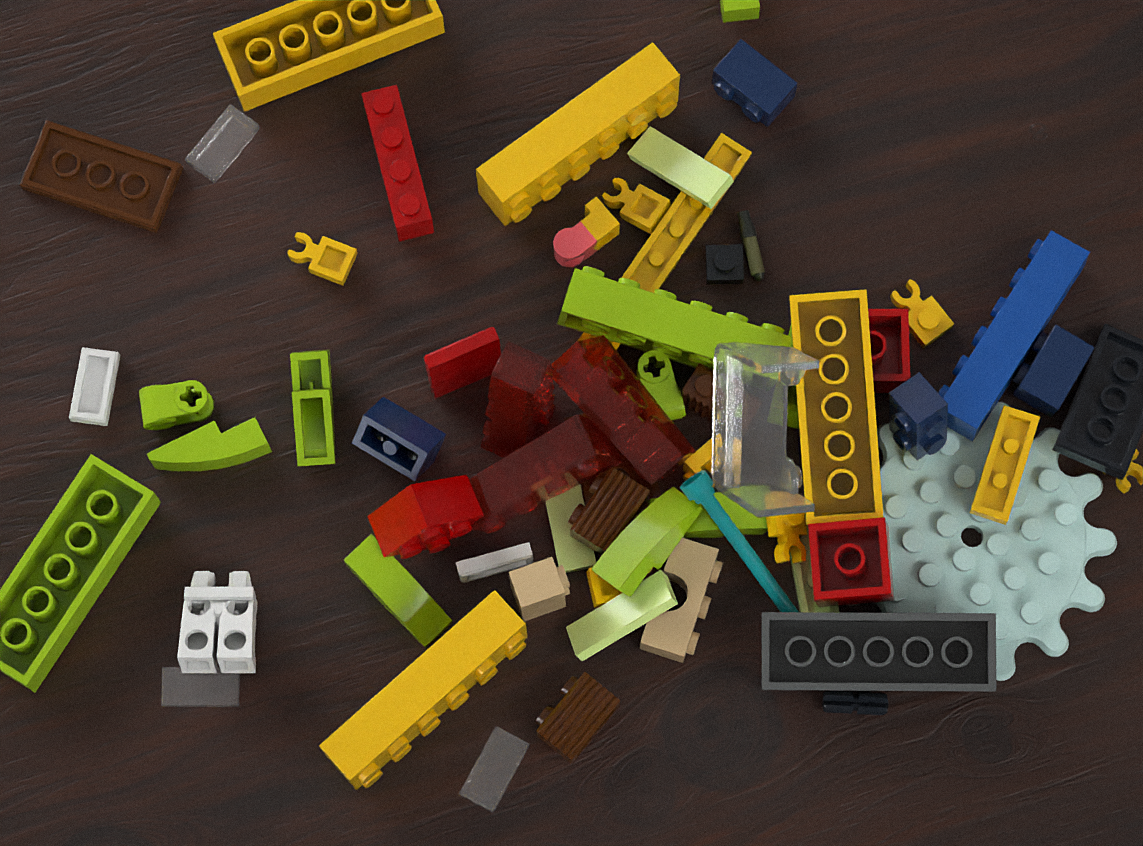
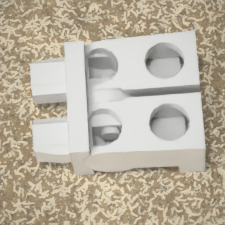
(220, 610)

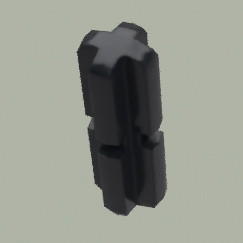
(862, 703)

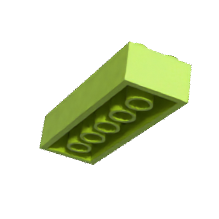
(656, 319)
(69, 568)

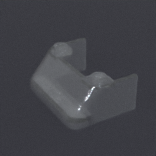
(752, 427)

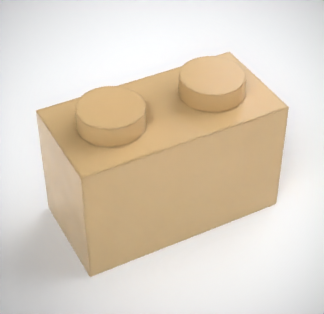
(539, 588)

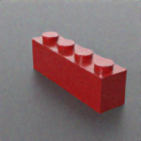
(398, 163)

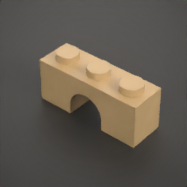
(672, 632)

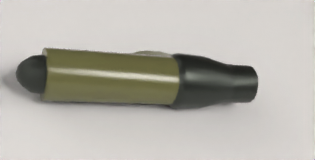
(749, 238)

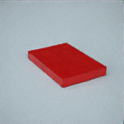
(463, 362)

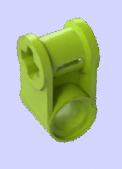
(664, 387)
(169, 404)

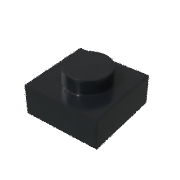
(724, 264)

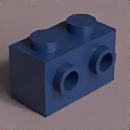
(753, 83)
(1052, 370)
(918, 417)
(398, 438)

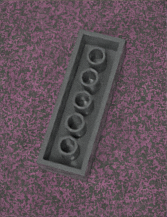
(879, 651)

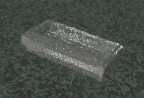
(222, 143)
(199, 689)
(494, 769)

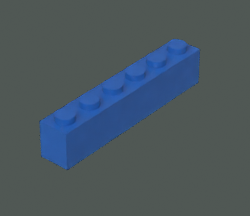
(1012, 333)

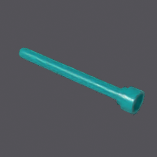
(701, 491)

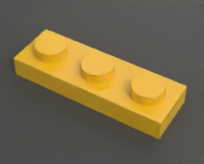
(1004, 465)

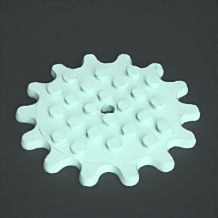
(1020, 569)

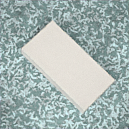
(94, 386)
(495, 562)

